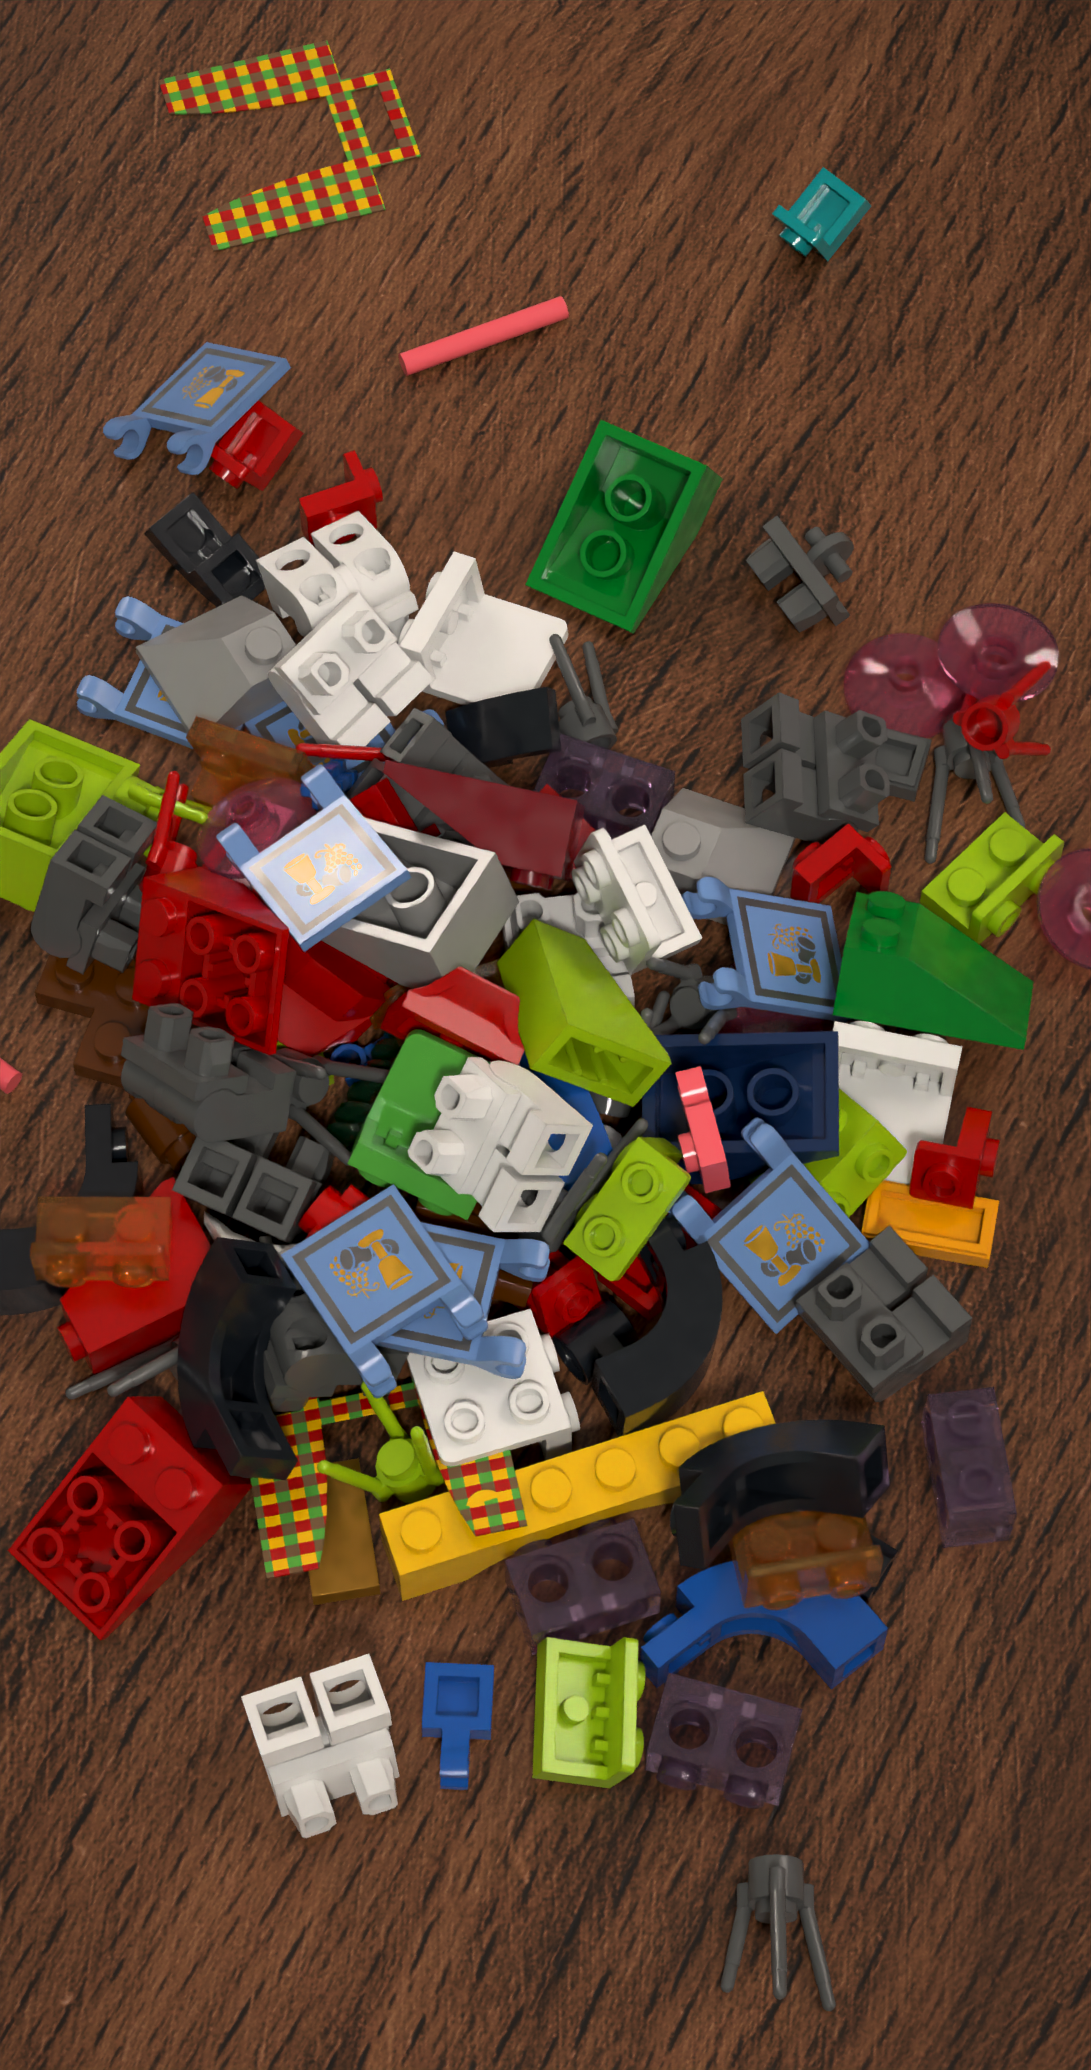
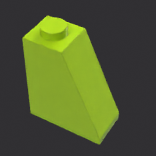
(578, 1018)

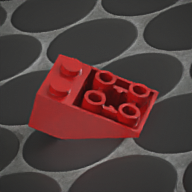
(212, 952)
(128, 1515)

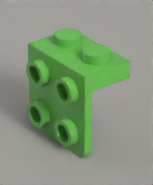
(402, 1109)

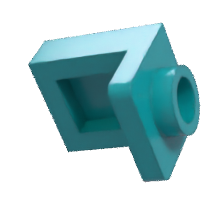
(822, 216)

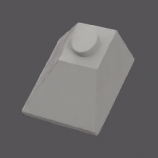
(219, 663)
(711, 839)

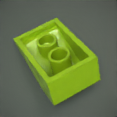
(44, 795)

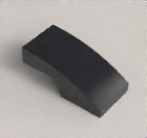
(206, 554)
(508, 726)

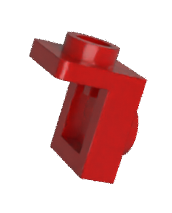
(254, 447)
(358, 493)
(827, 866)
(953, 1173)
(564, 1294)

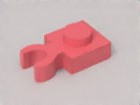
(702, 1145)

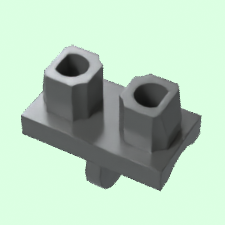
(813, 597)

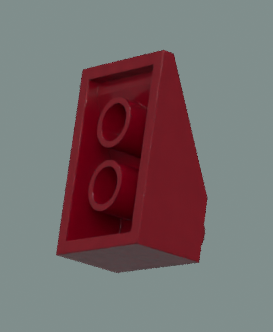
(525, 828)

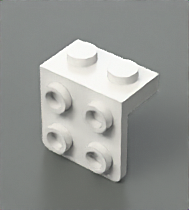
(476, 641)
(634, 898)
(899, 1082)
(487, 1414)

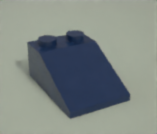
(769, 1076)

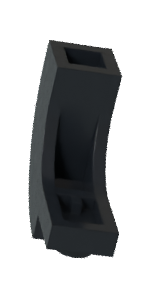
(106, 1175)
(222, 1358)
(665, 1367)
(772, 1472)

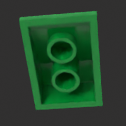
(623, 526)
(927, 976)

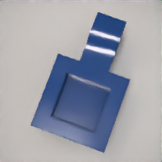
(457, 1710)

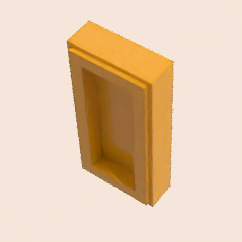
(933, 1227)

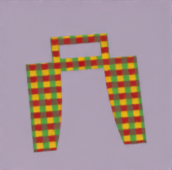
(312, 197)
(295, 1510)

